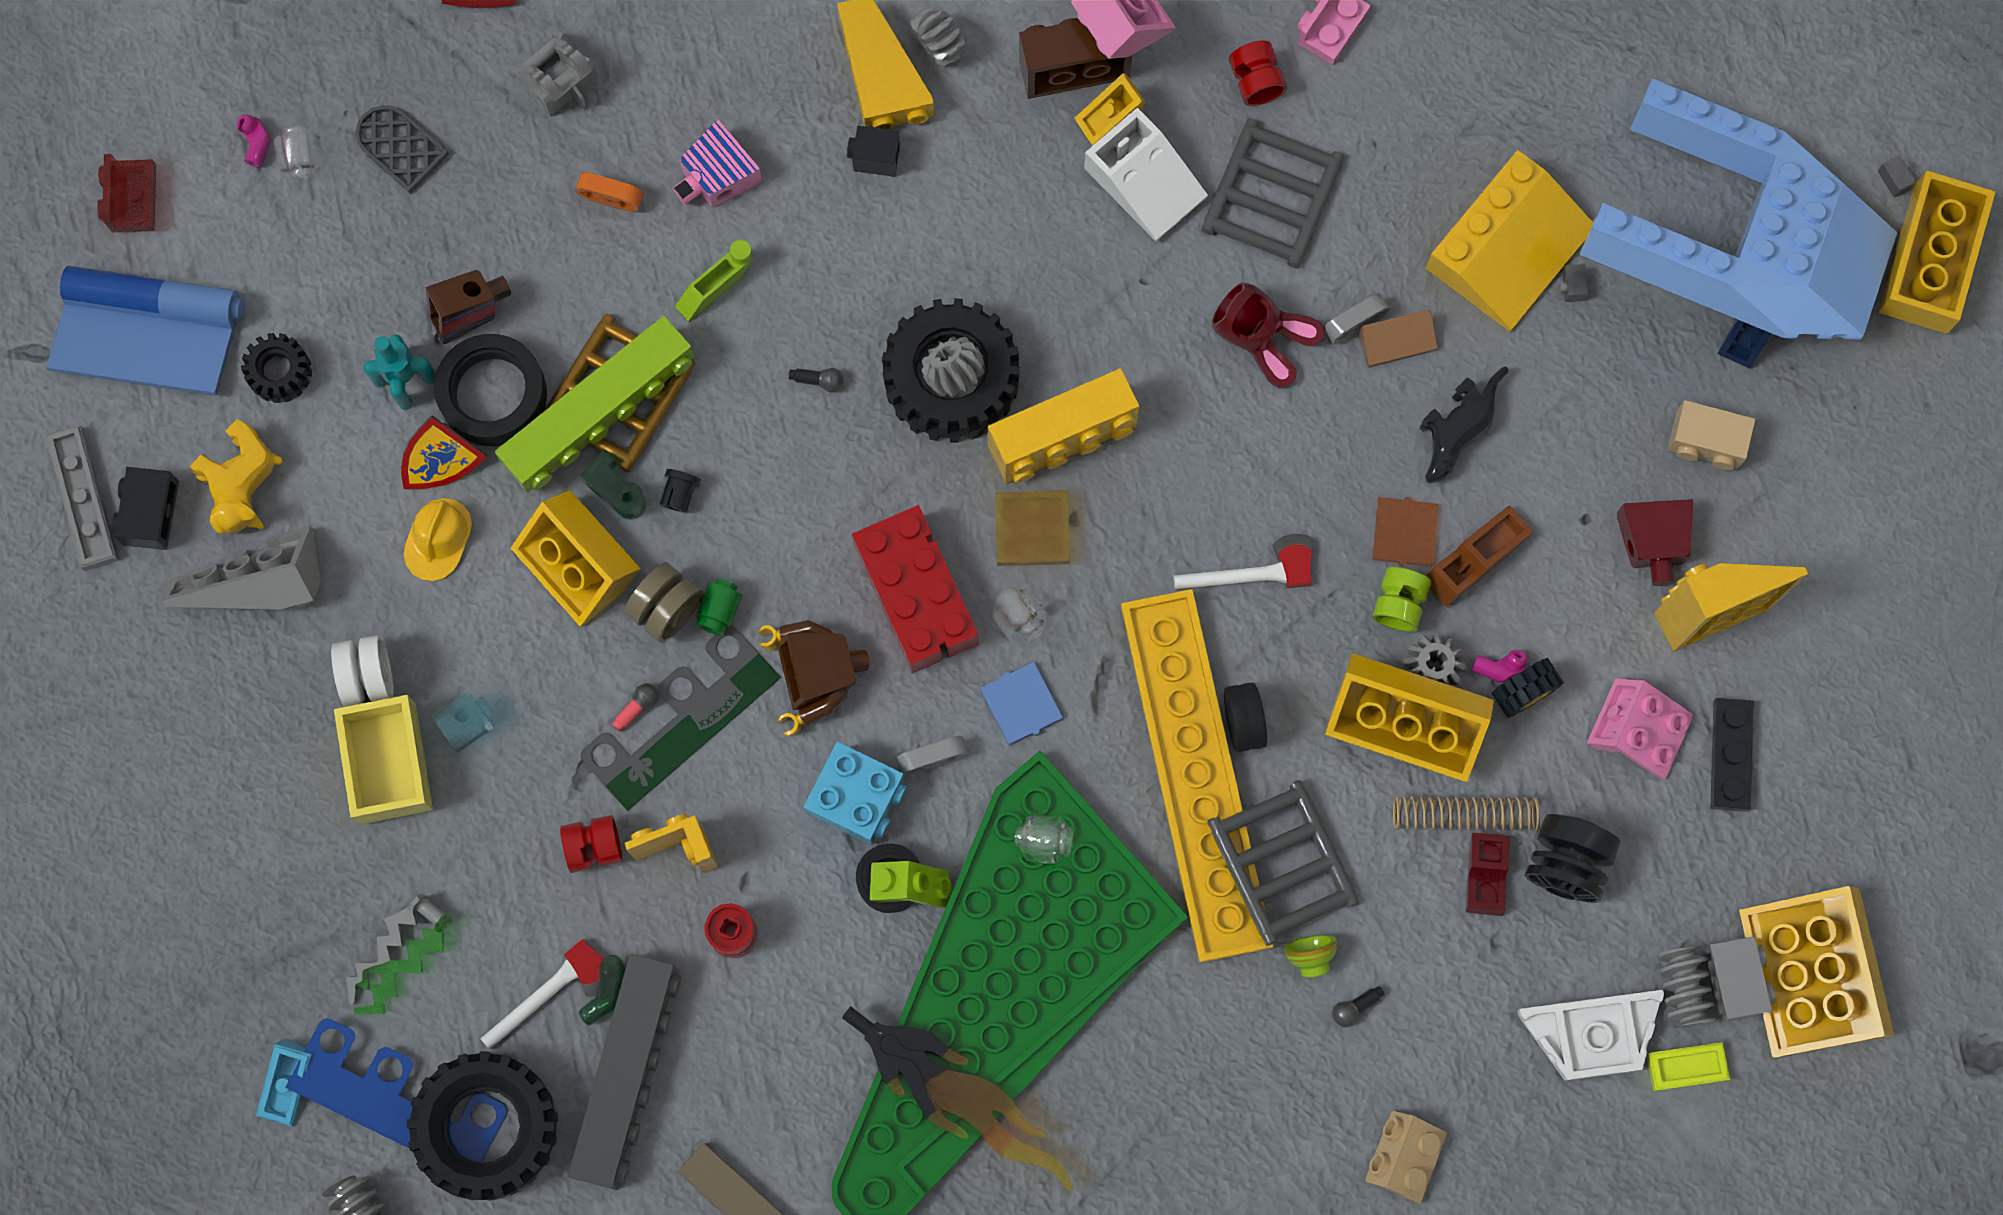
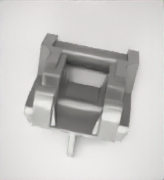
(563, 82)

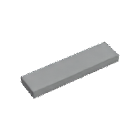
(81, 497)

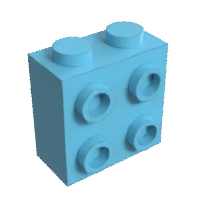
(855, 794)

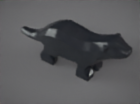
(1461, 426)

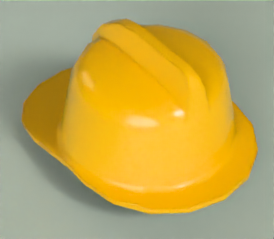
(437, 539)

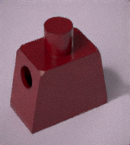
(1657, 536)

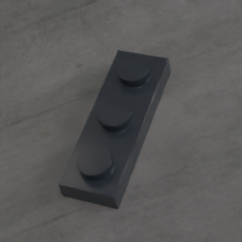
(1732, 754)

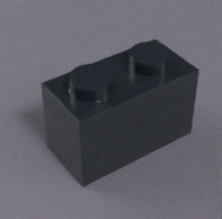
(145, 508)

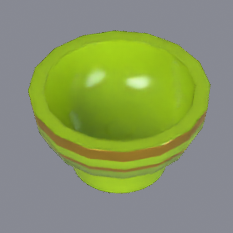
(1312, 954)

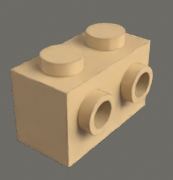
(1711, 435)

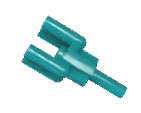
(397, 367)

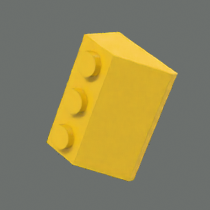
(574, 557)

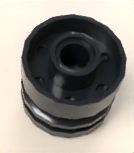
(1575, 850)

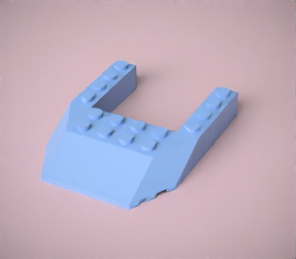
(1806, 251)

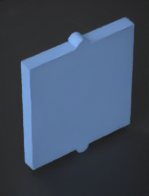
(1021, 703)

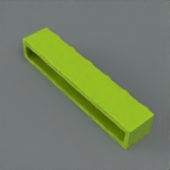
(595, 405)

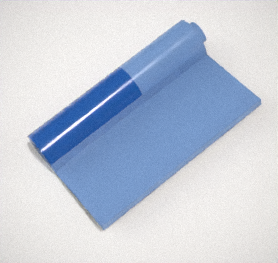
(144, 330)

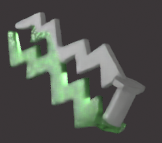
(389, 968)

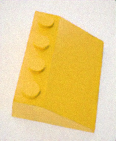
(1511, 242)
(1722, 597)
(1819, 972)

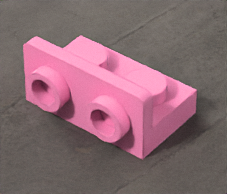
(1331, 26)

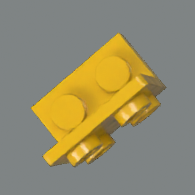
(678, 830)

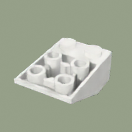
(1144, 174)

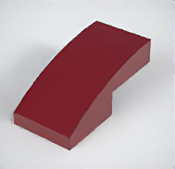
(1487, 874)

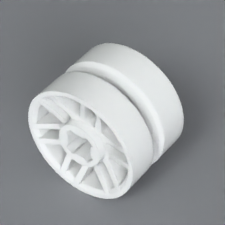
(362, 670)

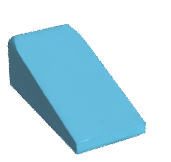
(274, 1094)

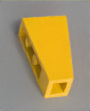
(882, 72)

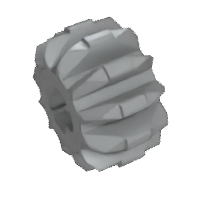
(938, 35)
(953, 366)
(1425, 651)

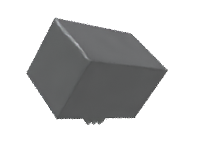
(1897, 176)
(1574, 283)

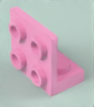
(1641, 725)

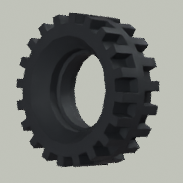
(959, 415)
(432, 1115)

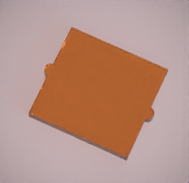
(1405, 531)

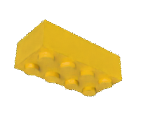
(1936, 252)
(1063, 427)
(1410, 717)

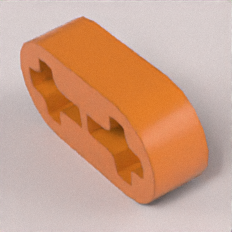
(609, 192)

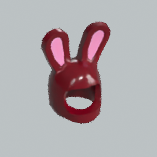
(1251, 321)

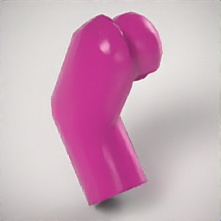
(257, 137)
(1501, 669)

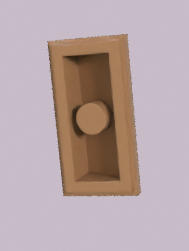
(1398, 338)

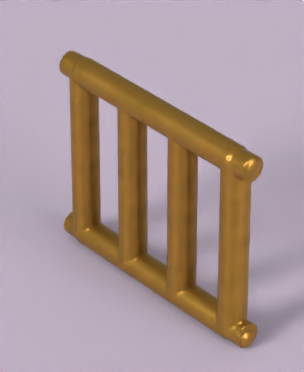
(645, 428)

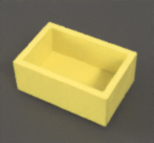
(383, 759)

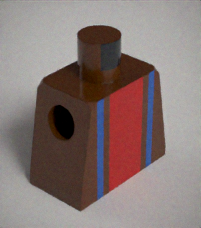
(463, 303)

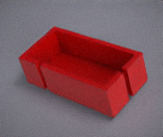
(915, 588)

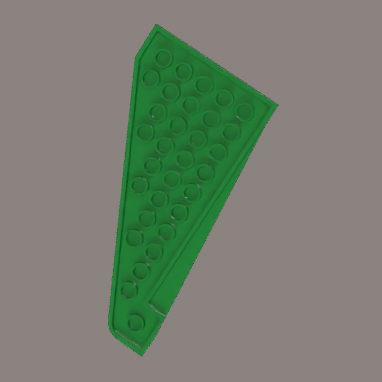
(1007, 978)

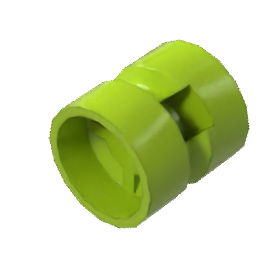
(1401, 599)

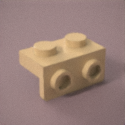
(1406, 1156)

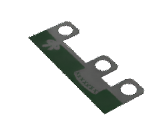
(697, 722)

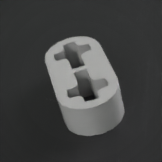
(1353, 319)
(932, 756)

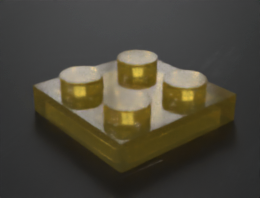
(1032, 528)

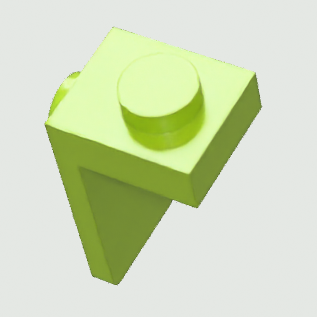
(910, 883)

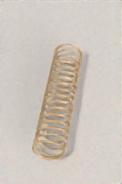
(1494, 822)

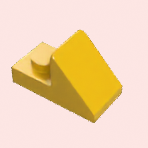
(1109, 108)

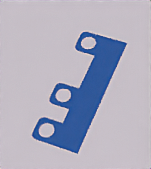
(378, 1102)

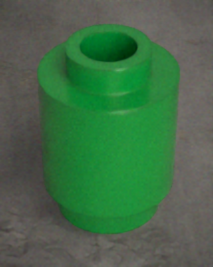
(718, 607)

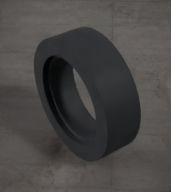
(466, 355)

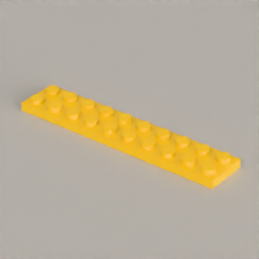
(1191, 767)

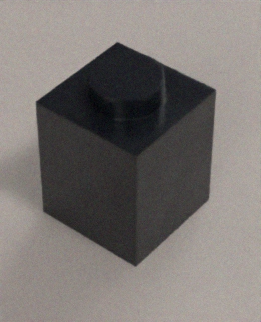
(874, 150)

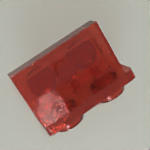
(127, 194)

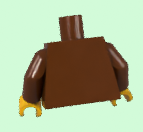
(815, 669)

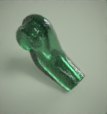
(610, 980)

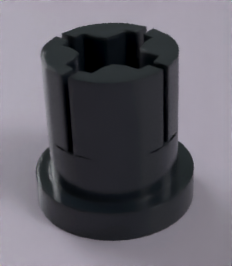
(678, 490)

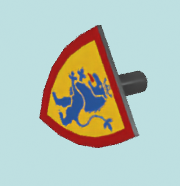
(437, 456)

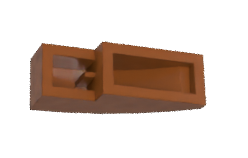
(1478, 555)

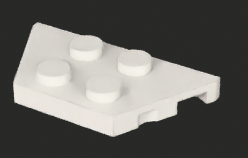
(1595, 1034)

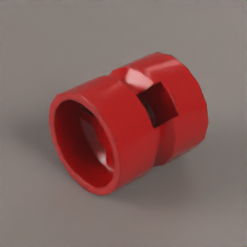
(1257, 73)
(604, 839)
(730, 930)

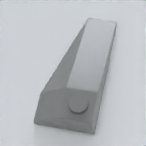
(267, 579)

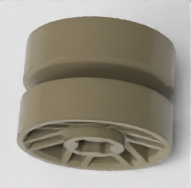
(663, 602)

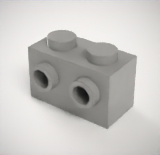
(1739, 979)

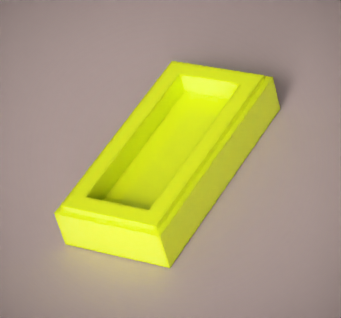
(1688, 1066)

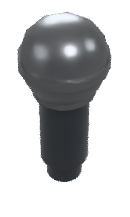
(828, 379)
(1347, 1012)

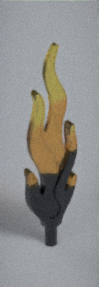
(947, 1090)

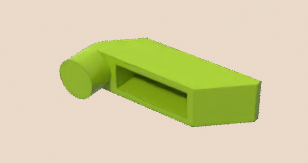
(715, 280)

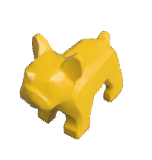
(236, 479)

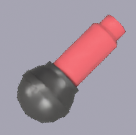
(644, 697)

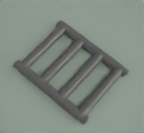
(1306, 224)
(1253, 896)

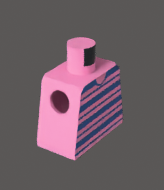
(716, 168)

